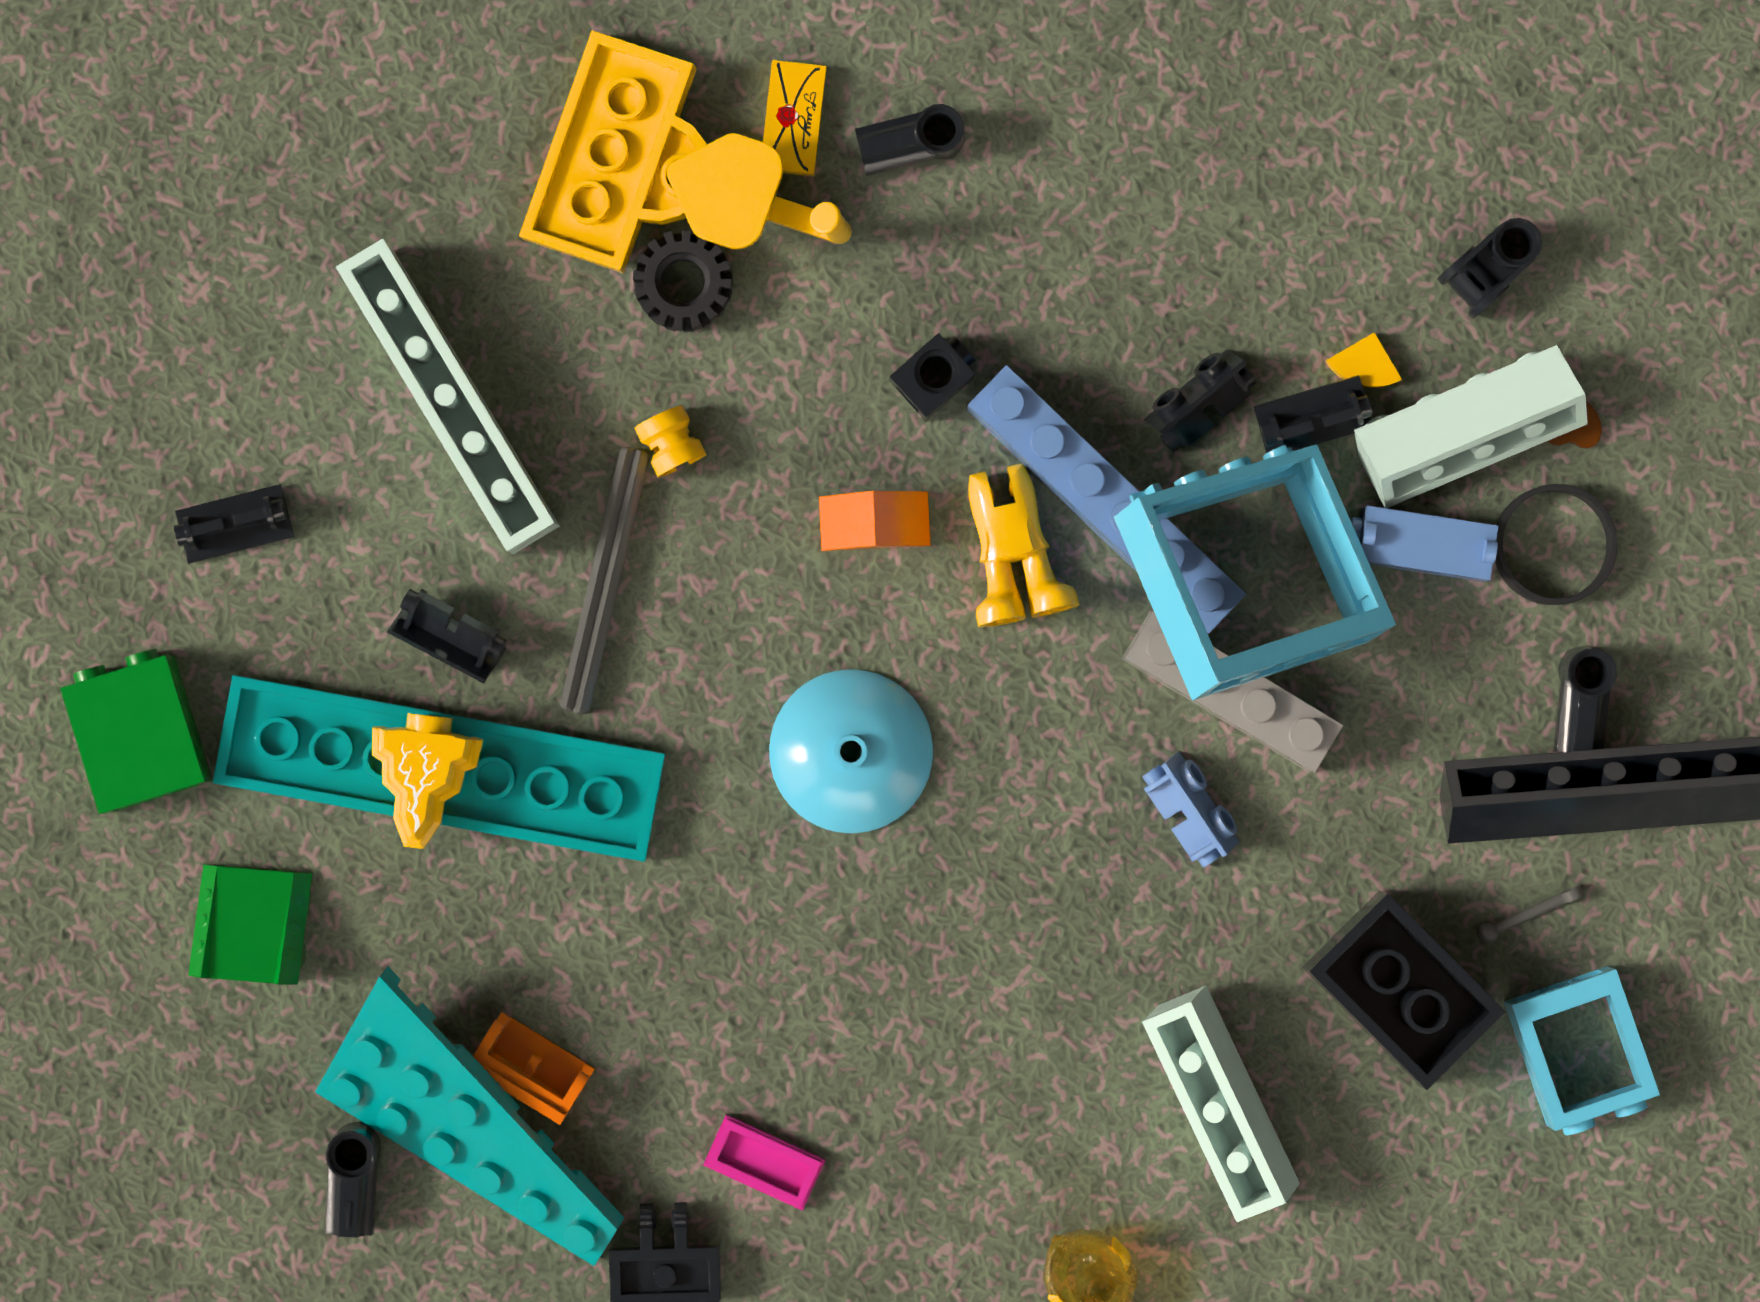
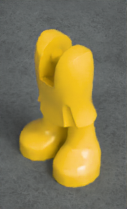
(1010, 536)

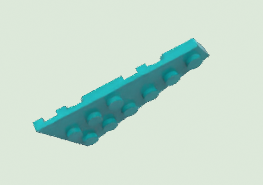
(453, 1114)

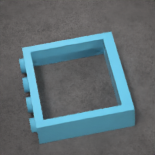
(1329, 533)

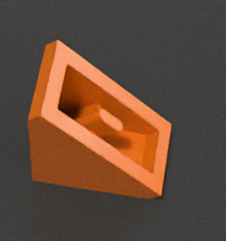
(874, 520)

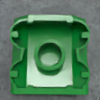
(250, 925)

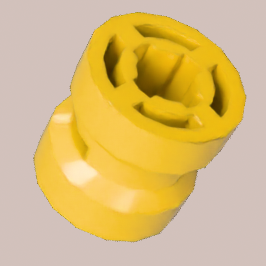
(670, 440)

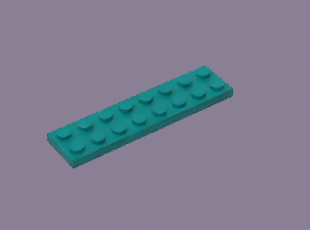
(524, 784)

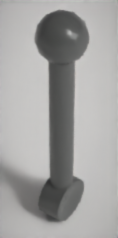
(1489, 932)

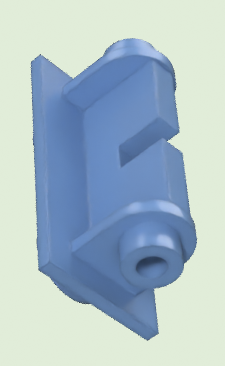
(1181, 787)

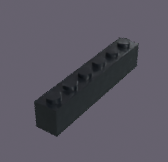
(1601, 790)

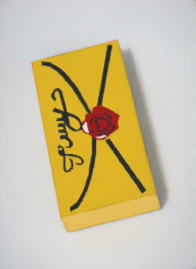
(795, 114)

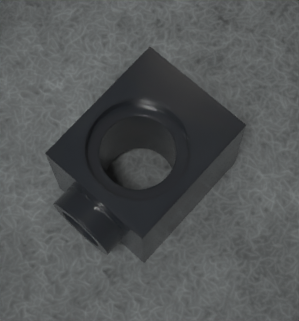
(922, 397)

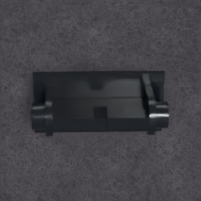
(1217, 382)
(1314, 415)
(233, 524)
(462, 644)

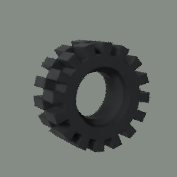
(677, 248)

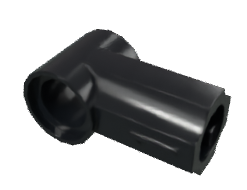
(903, 140)
(1582, 709)
(352, 1185)

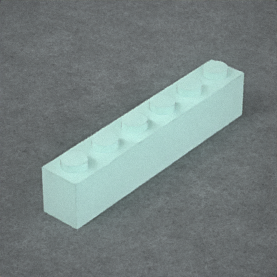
(447, 396)

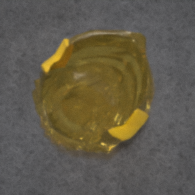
(1089, 1268)

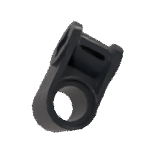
(1490, 267)

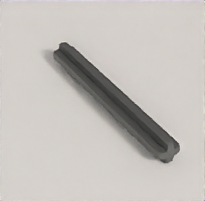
(604, 580)

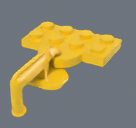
(625, 149)

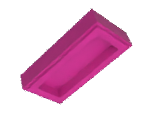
(764, 1162)

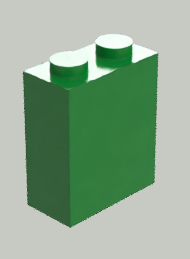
(135, 731)

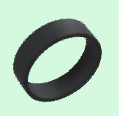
(1611, 544)

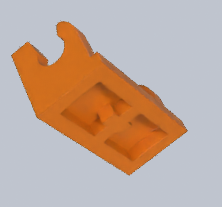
(532, 1067)

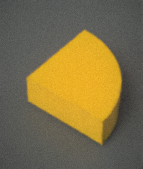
(1368, 361)

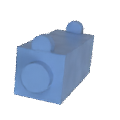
(1427, 543)

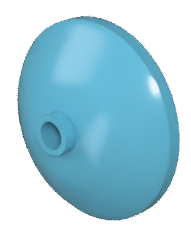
(857, 709)

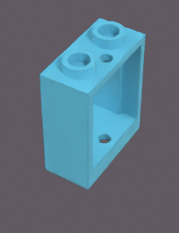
(1558, 998)

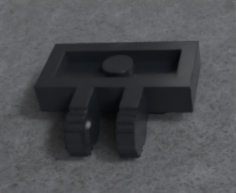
(665, 1272)

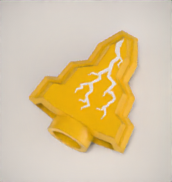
(423, 770)

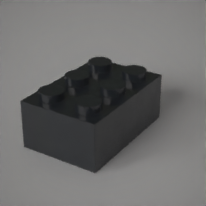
(1403, 989)

